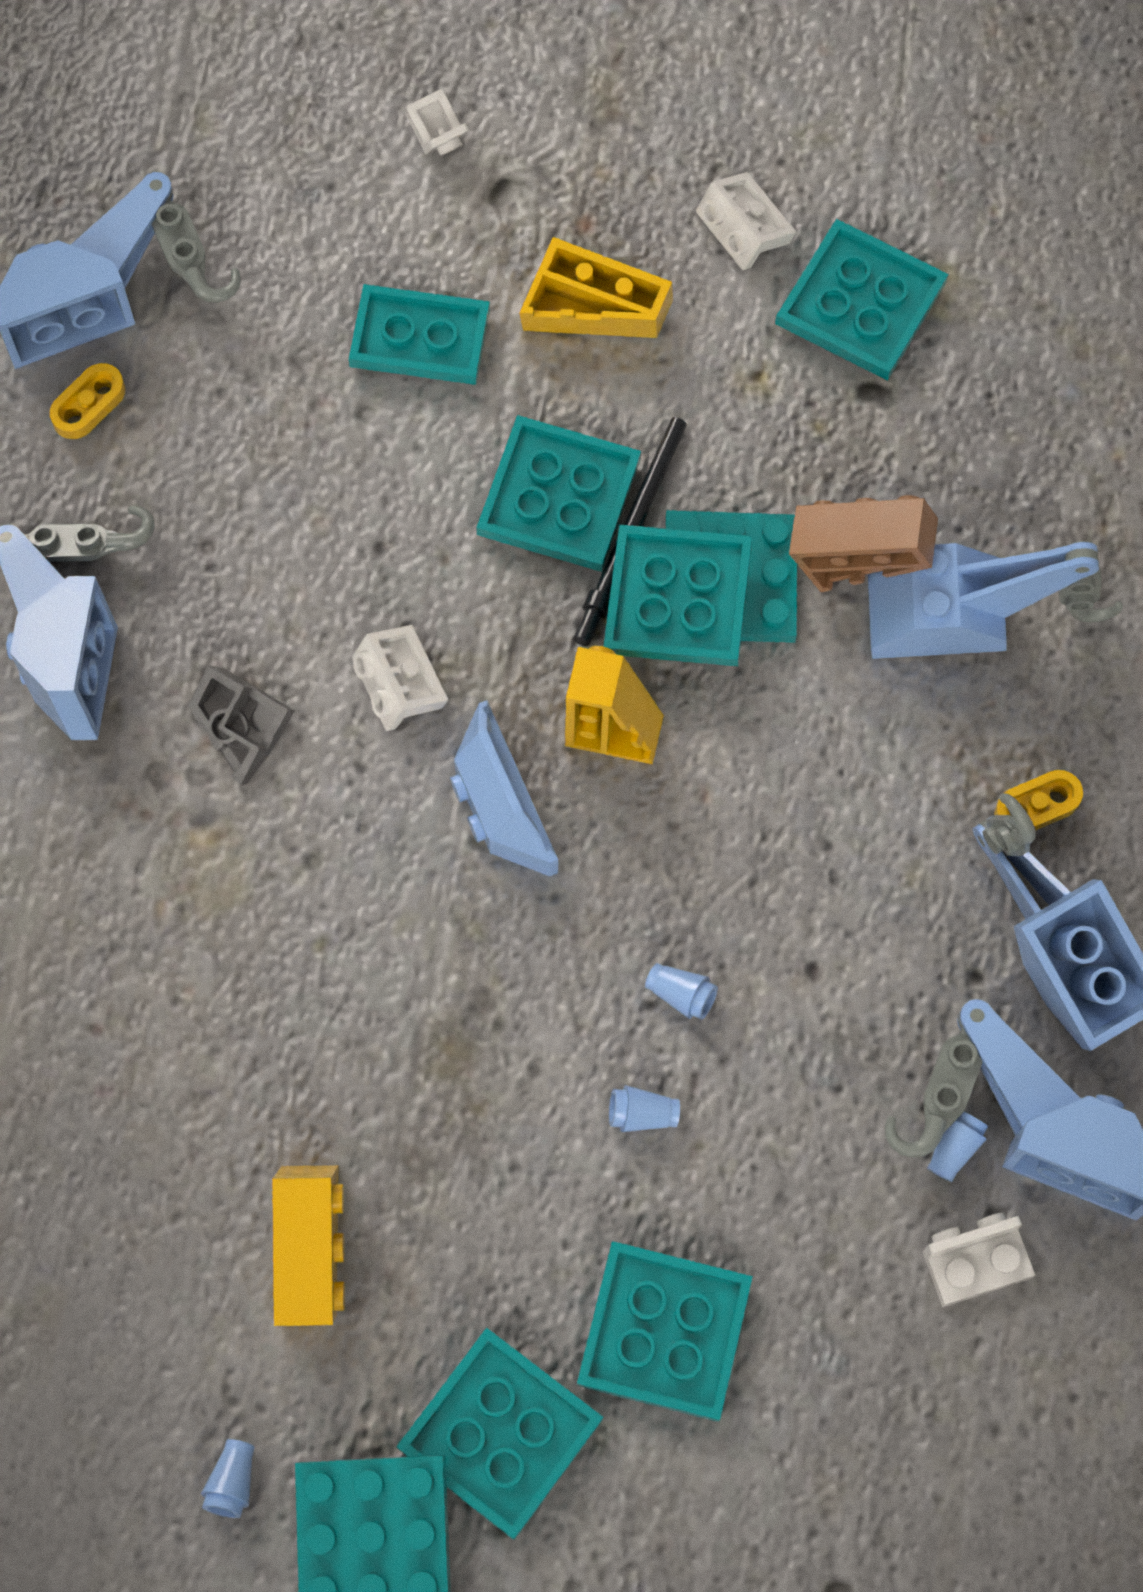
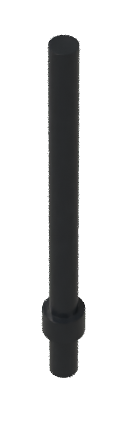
(598, 599)

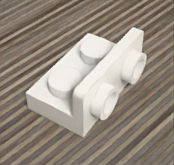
(743, 218)
(397, 675)
(978, 1259)

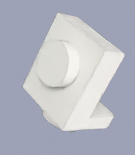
(435, 123)

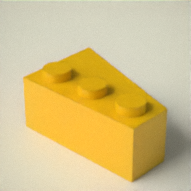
(594, 295)
(610, 708)
(307, 1245)

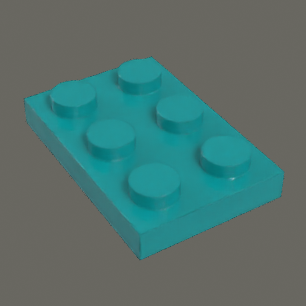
(419, 334)

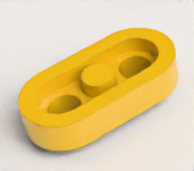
(84, 401)
(1036, 798)

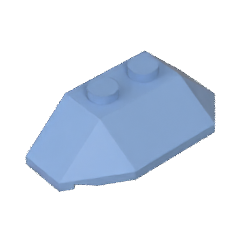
(499, 797)

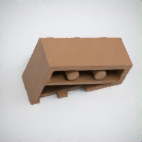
(863, 538)

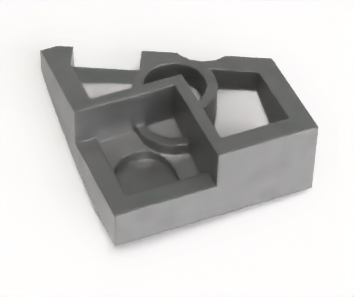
(239, 719)

